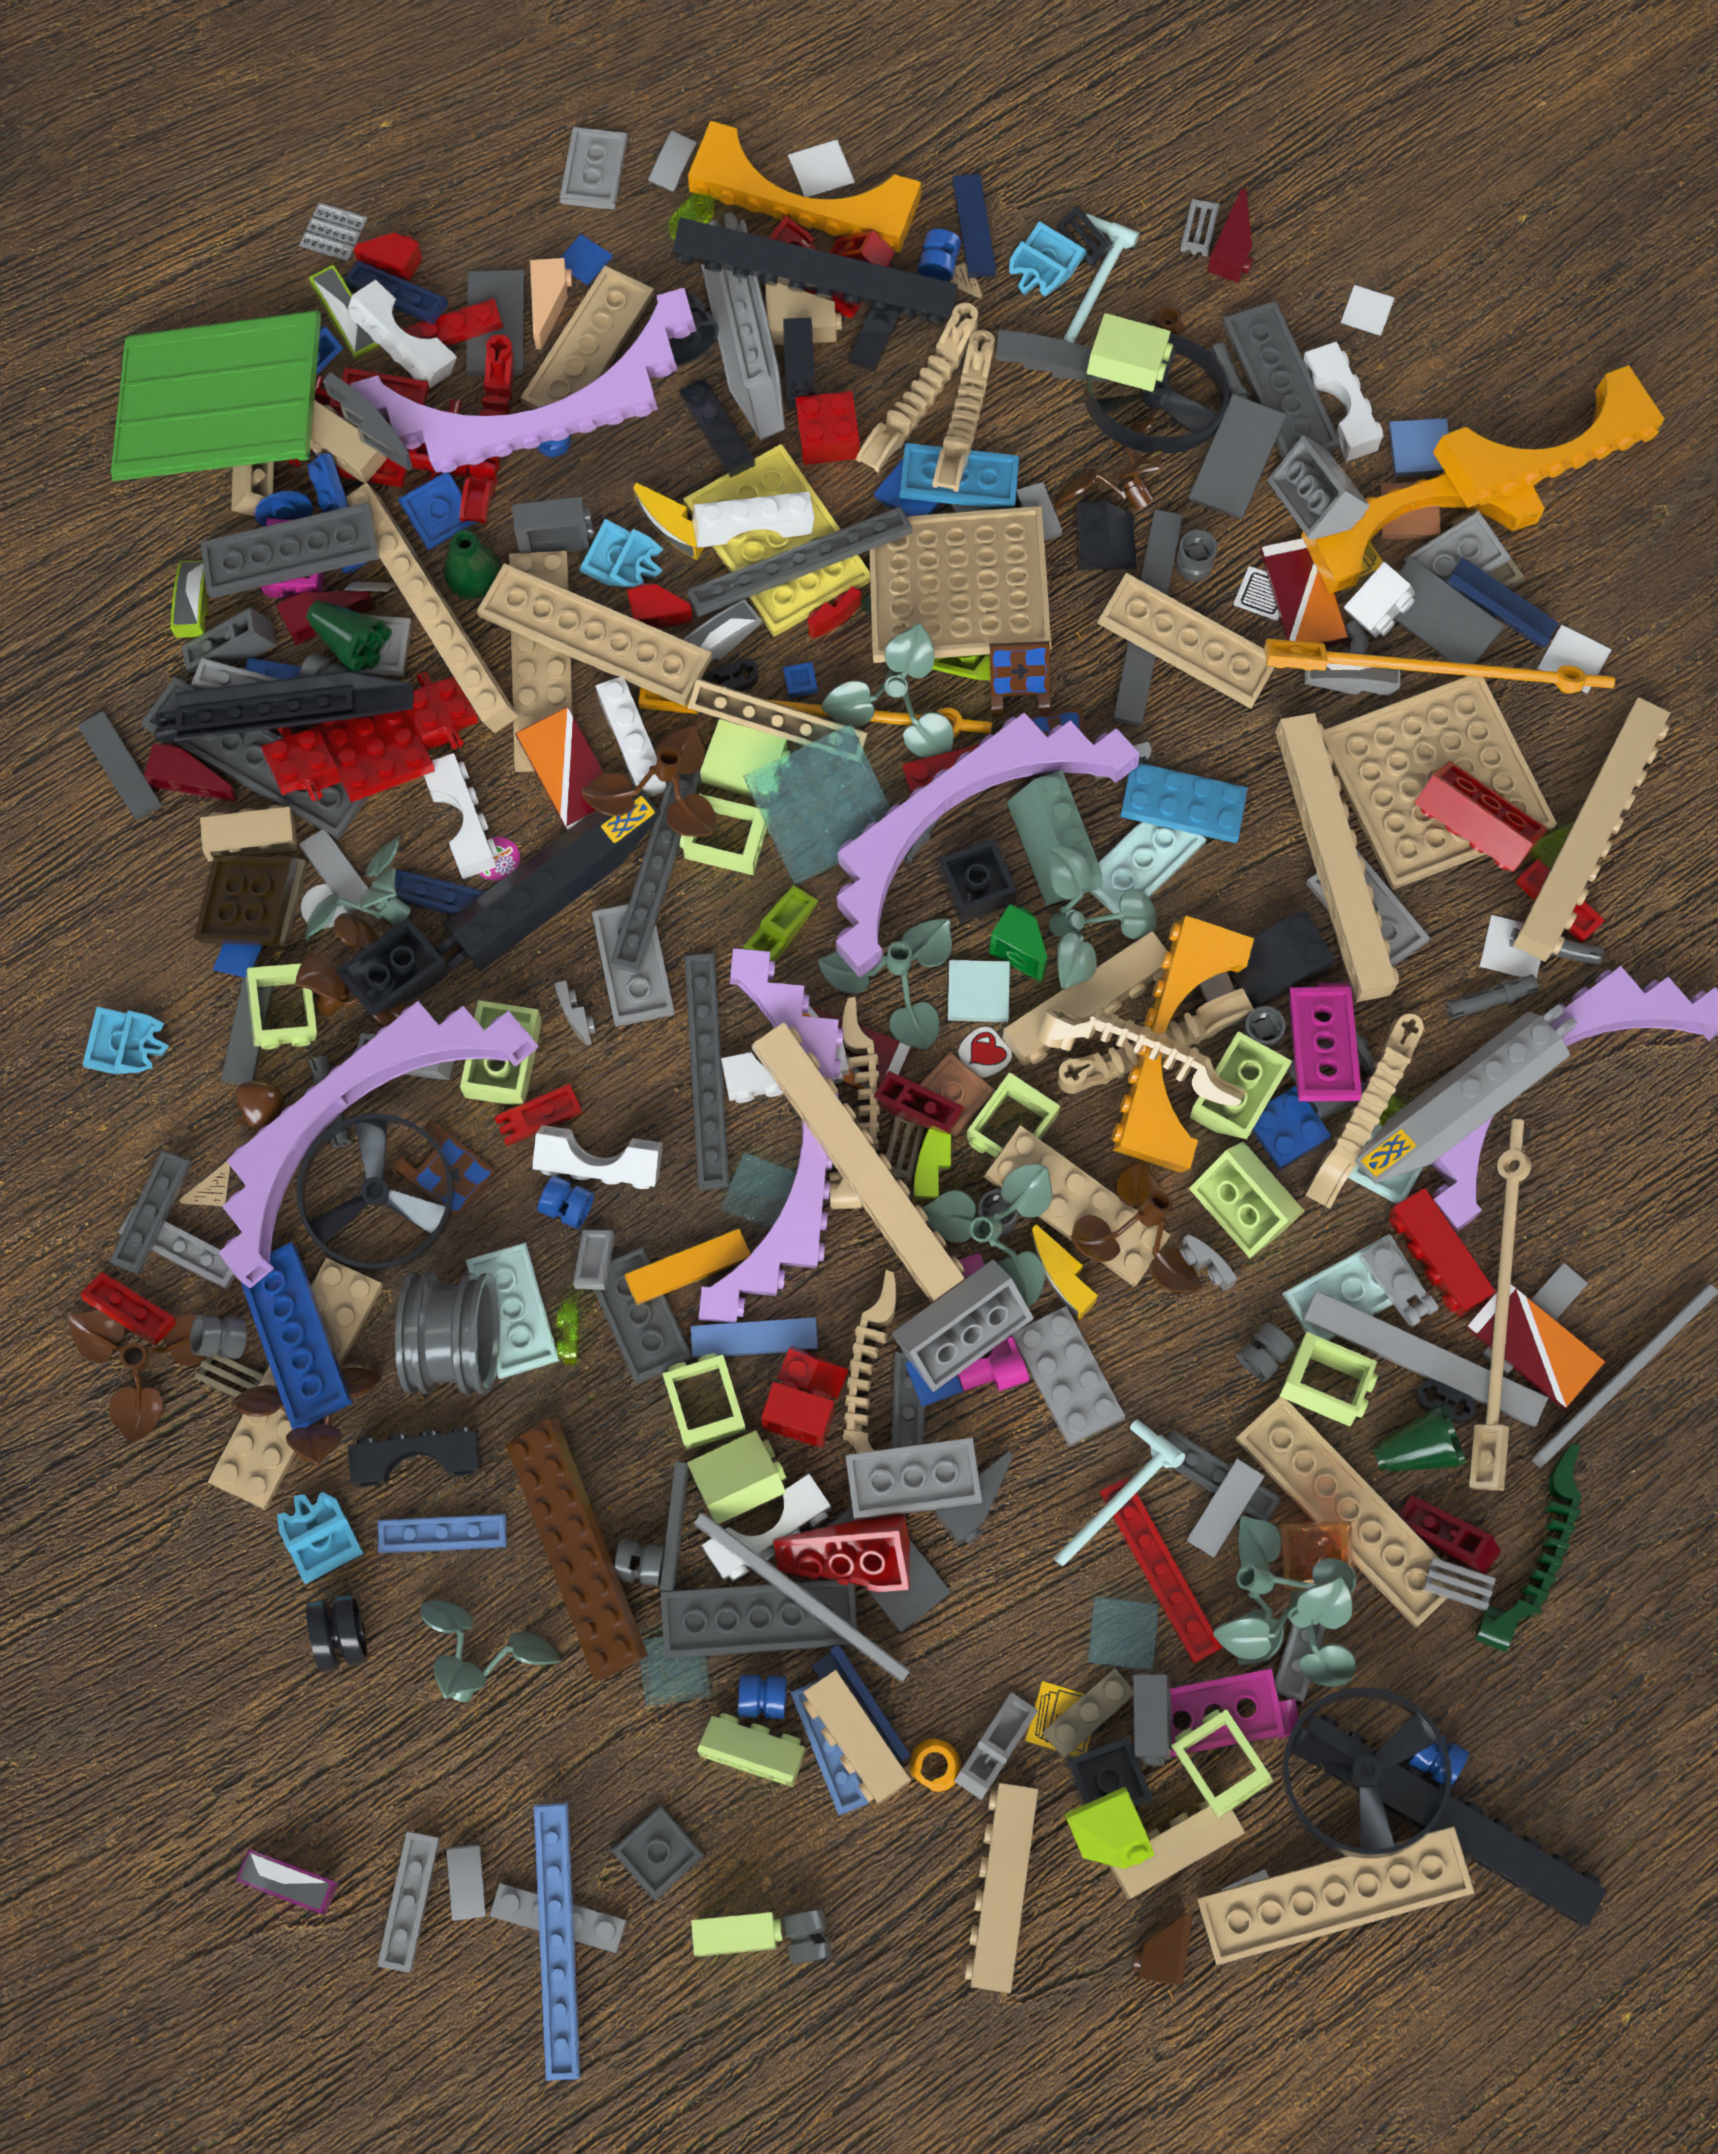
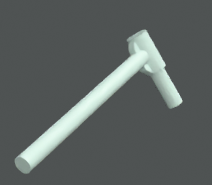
(1121, 238)
(1163, 1454)

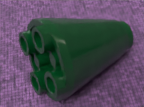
(470, 566)
(349, 634)
(1422, 1444)

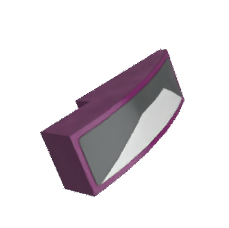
(287, 1882)

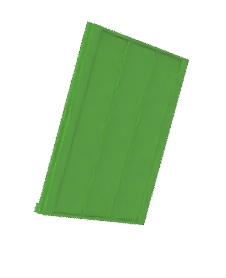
(216, 396)

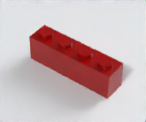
(1441, 1253)

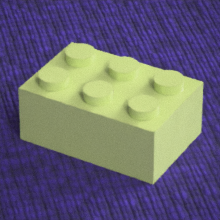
(499, 1079)

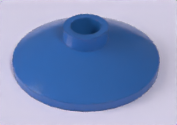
(284, 506)

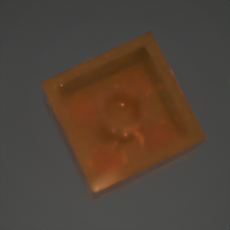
(1311, 1542)

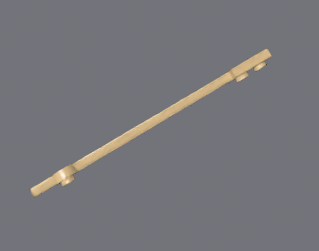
(1491, 1440)

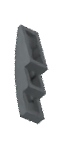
(1045, 354)
(371, 425)

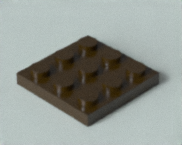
(246, 900)

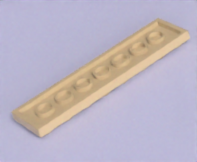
(594, 634)
(538, 672)
(258, 1448)
(1333, 1491)
(1333, 1897)

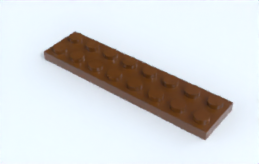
(576, 1550)

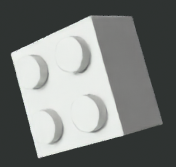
(1381, 601)

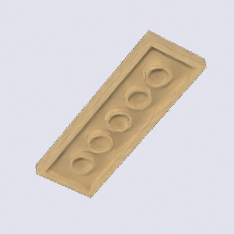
(589, 338)
(1187, 640)
(1076, 1196)

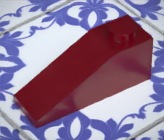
(1234, 244)
(295, 608)
(178, 771)
(917, 1104)
(1451, 1535)

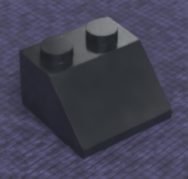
(1104, 537)

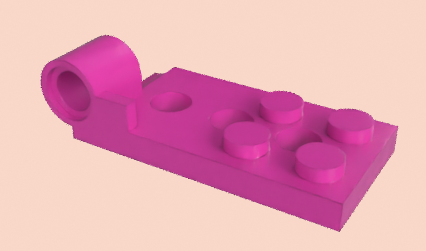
(1337, 1002)
(1005, 1362)
(1269, 1721)

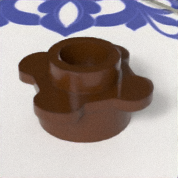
(1169, 315)

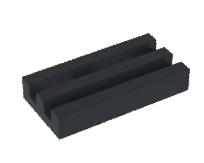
(1099, 252)

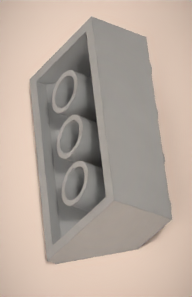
(1317, 490)
(963, 1325)

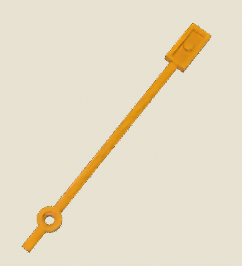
(1315, 657)
(653, 701)

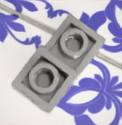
(672, 161)
(576, 1017)
(1201, 1255)
(465, 1882)

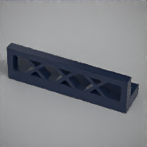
(1502, 603)
(838, 1661)

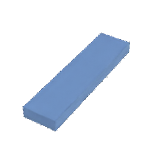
(754, 1337)
(442, 1533)
(841, 1784)

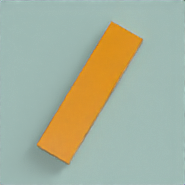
(687, 1266)

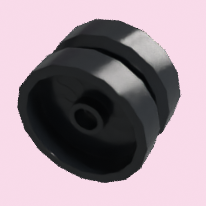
(698, 342)
(337, 1632)

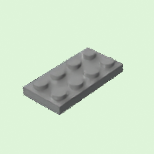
(1398, 925)
(632, 995)
(1067, 1376)
(913, 1479)

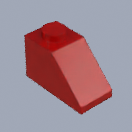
(864, 247)
(392, 254)
(658, 606)
(812, 1372)

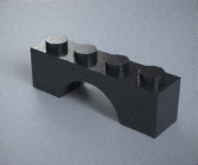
(374, 1461)

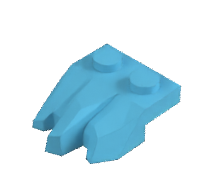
(1045, 260)
(621, 557)
(122, 1042)
(318, 1536)

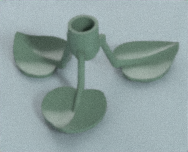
(905, 654)
(1069, 877)
(380, 894)
(927, 943)
(1028, 1191)
(1260, 1544)
(1323, 1604)
(461, 1678)

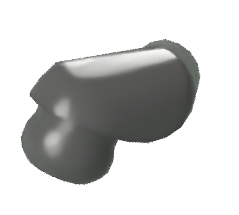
(1359, 640)

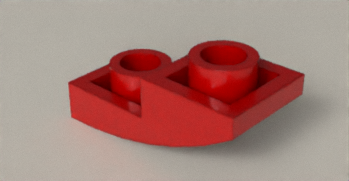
(828, 617)

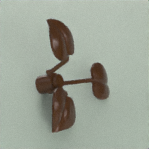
(1134, 487)
(677, 753)
(319, 973)
(1139, 1189)
(131, 1409)
(314, 1440)

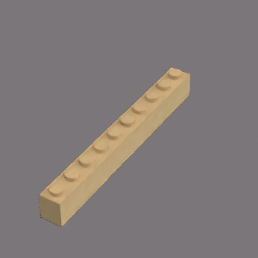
(436, 615)
(1591, 830)
(1336, 858)
(858, 1162)

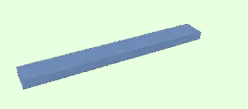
(557, 1941)

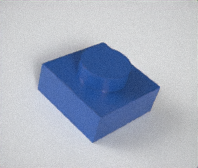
(800, 680)

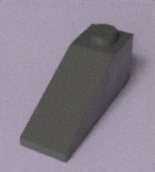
(232, 641)
(965, 1521)

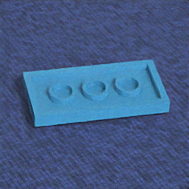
(987, 481)
(1184, 802)

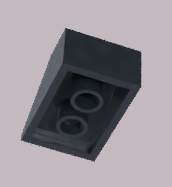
(1283, 959)
(393, 969)

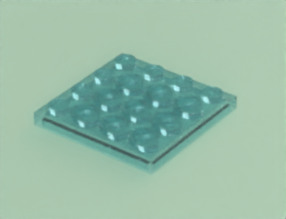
(817, 801)

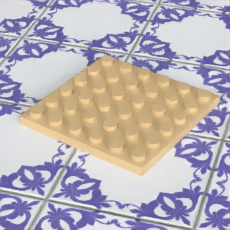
(964, 580)
(1395, 752)

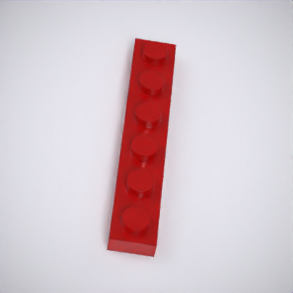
(1163, 1575)

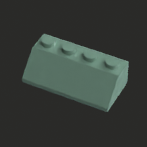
(1050, 819)

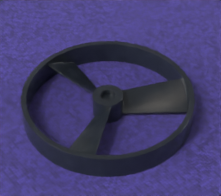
(1193, 416)
(375, 1191)
(1366, 1772)

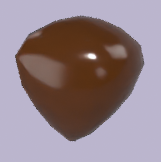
(259, 1103)

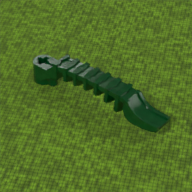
(1498, 1626)

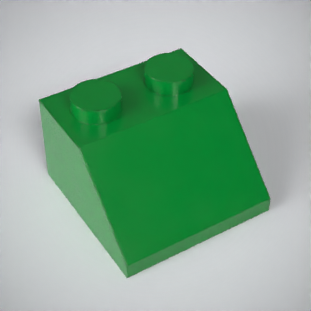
(1020, 942)

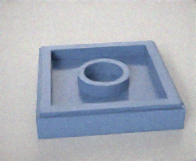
(1413, 446)

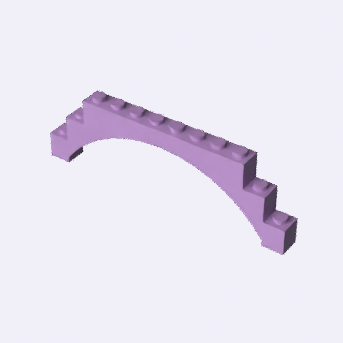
(610, 399)
(1010, 754)
(1607, 1007)
(278, 1148)
(797, 1230)

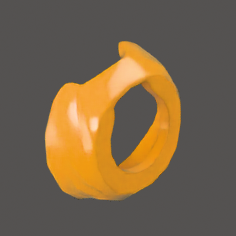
(946, 1749)

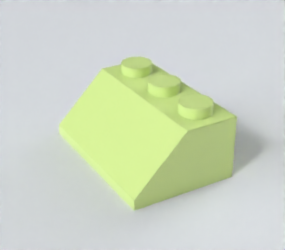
(1251, 1069)
(1246, 1199)
(752, 1749)

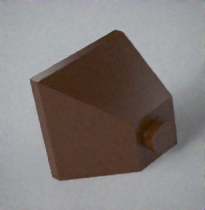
(1165, 1954)

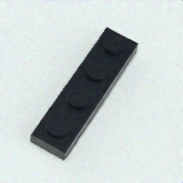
(717, 428)

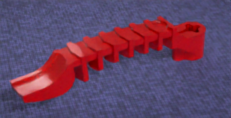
(498, 389)

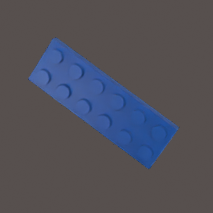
(296, 1341)

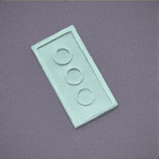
(1144, 861)
(1346, 1282)
(524, 1325)

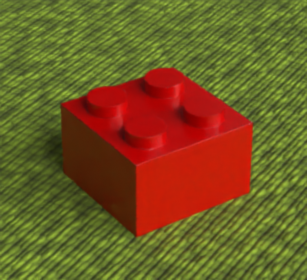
(827, 427)
(798, 1413)

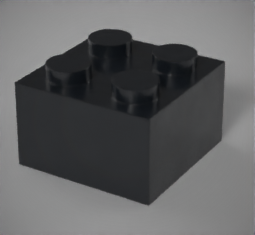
(977, 881)
(1109, 1770)

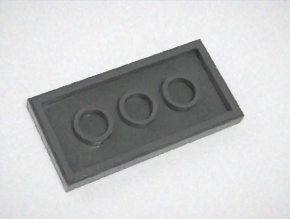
(509, 293)
(1237, 457)
(1446, 617)
(645, 1331)
(909, 1605)

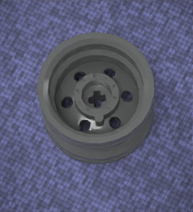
(447, 1333)

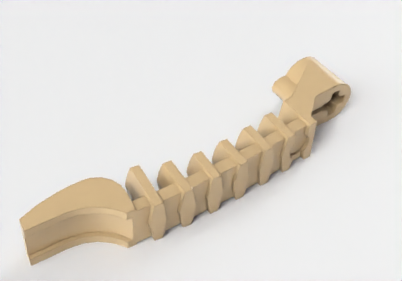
(905, 417)
(964, 420)
(1207, 1022)
(1061, 1029)
(857, 1042)
(1365, 1116)
(878, 1316)

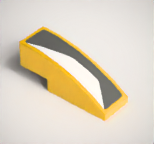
(668, 519)
(1063, 1273)

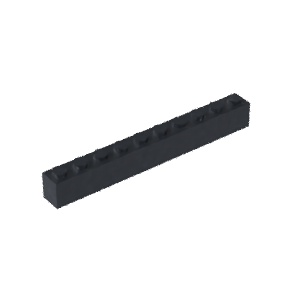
(813, 270)
(1480, 1839)

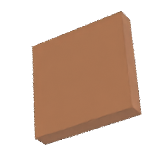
(1417, 524)
(960, 1084)

